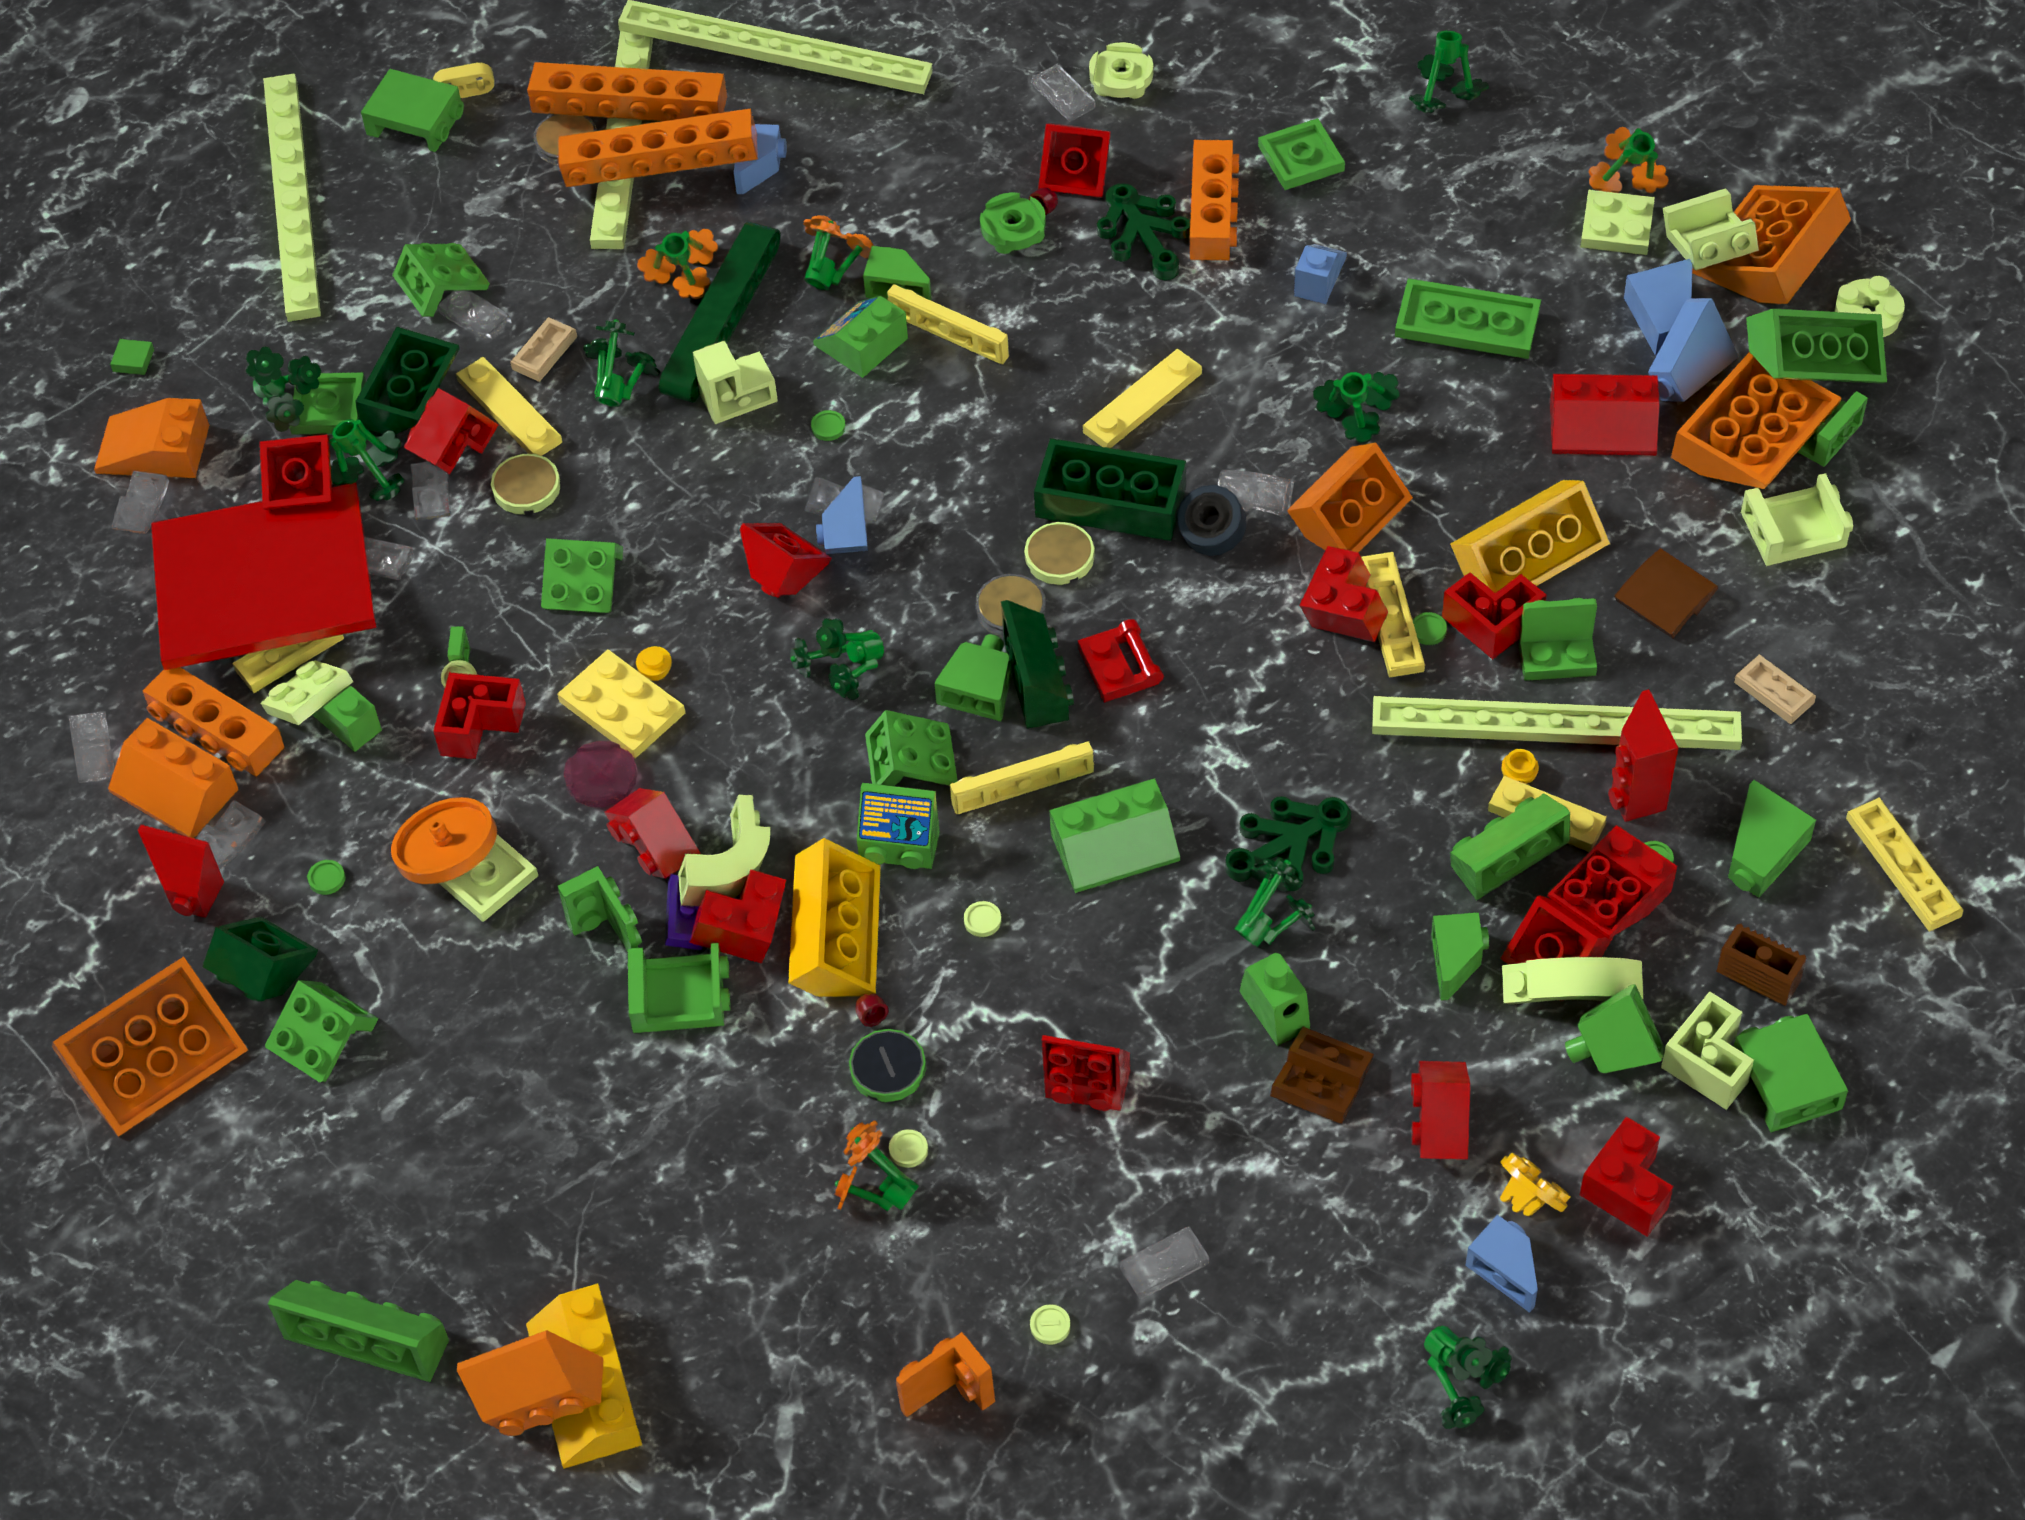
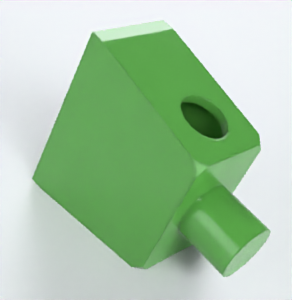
(976, 679)
(1269, 990)
(1617, 1034)

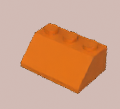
(1351, 500)
(171, 779)
(532, 1382)

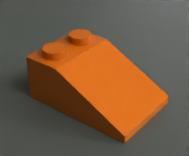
(155, 439)

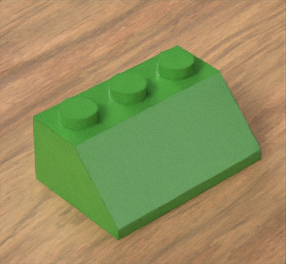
(1114, 835)
(1511, 844)

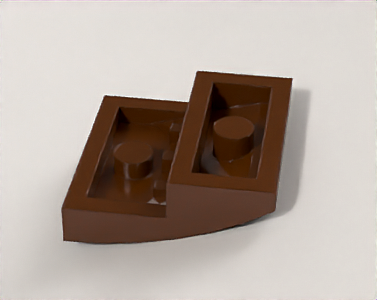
(1665, 592)
(1322, 1075)

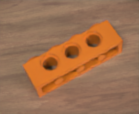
(1211, 200)
(213, 720)

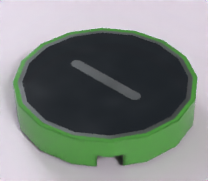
(887, 1065)

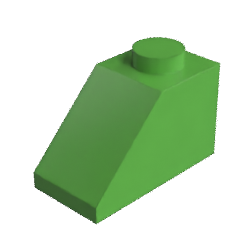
(890, 267)
(350, 718)
(1457, 949)

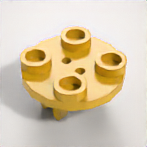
(1528, 1189)

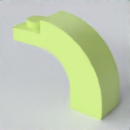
(726, 871)
(1569, 979)

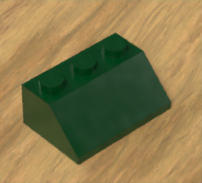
(404, 381)
(1035, 666)

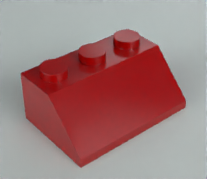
(1604, 414)
(1643, 762)

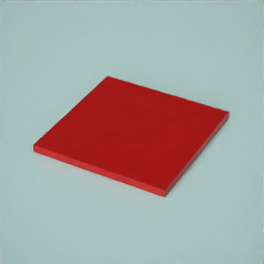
(260, 578)

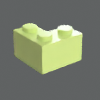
(732, 385)
(1703, 1053)

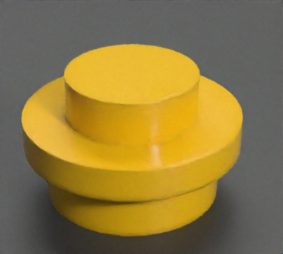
(654, 663)
(1520, 766)

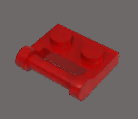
(1109, 665)

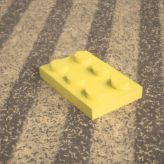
(621, 703)

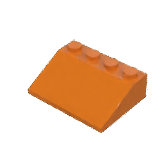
(1792, 235)
(1752, 425)
(149, 1046)

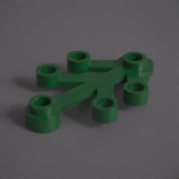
(1125, 200)
(1291, 836)

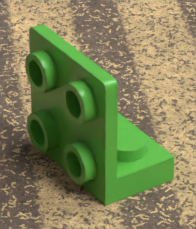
(430, 269)
(1835, 430)
(579, 575)
(1558, 639)
(910, 748)
(594, 899)
(316, 1028)

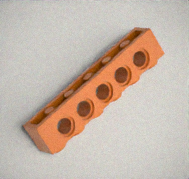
(624, 92)
(658, 148)

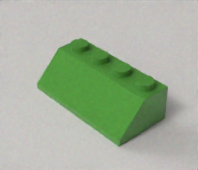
(1818, 345)
(360, 1328)

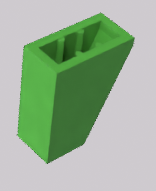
(1767, 839)

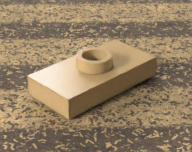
(543, 349)
(1775, 689)

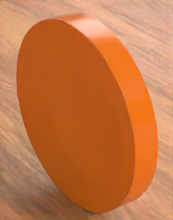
(444, 840)

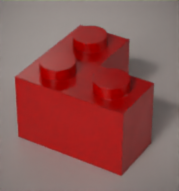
(447, 429)
(1339, 597)
(1489, 617)
(475, 705)
(655, 830)
(743, 924)
(1444, 1104)
(1621, 1180)

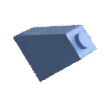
(1657, 298)
(1692, 351)

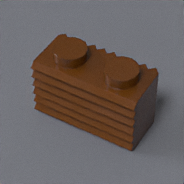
(1761, 964)

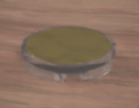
(548, 132)
(1007, 587)

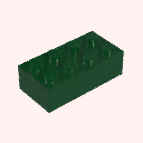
(1110, 489)

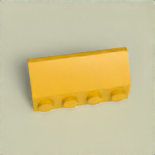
(1534, 538)
(834, 922)
(605, 1426)

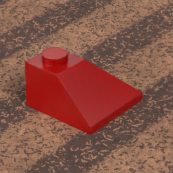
(1074, 159)
(295, 472)
(780, 558)
(184, 870)
(1553, 933)

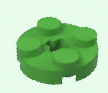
(1016, 236)

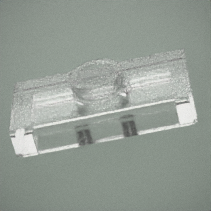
(1063, 92)

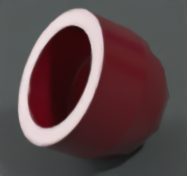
(1047, 198)
(871, 1009)

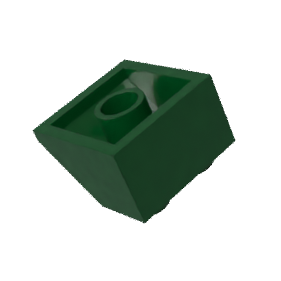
(257, 957)

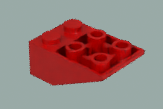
(1616, 883)
(1085, 1073)

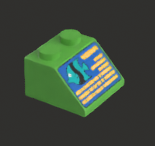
(865, 334)
(897, 825)

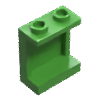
(413, 107)
(677, 991)
(1792, 1071)

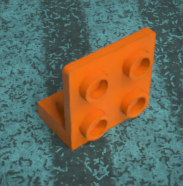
(949, 1363)

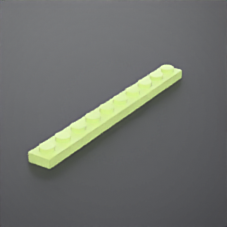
(775, 46)
(614, 196)
(291, 198)
(1545, 722)

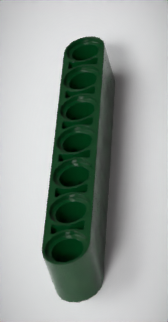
(721, 306)

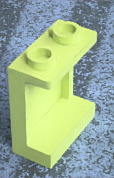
(1709, 230)
(1797, 522)

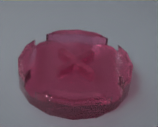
(600, 774)

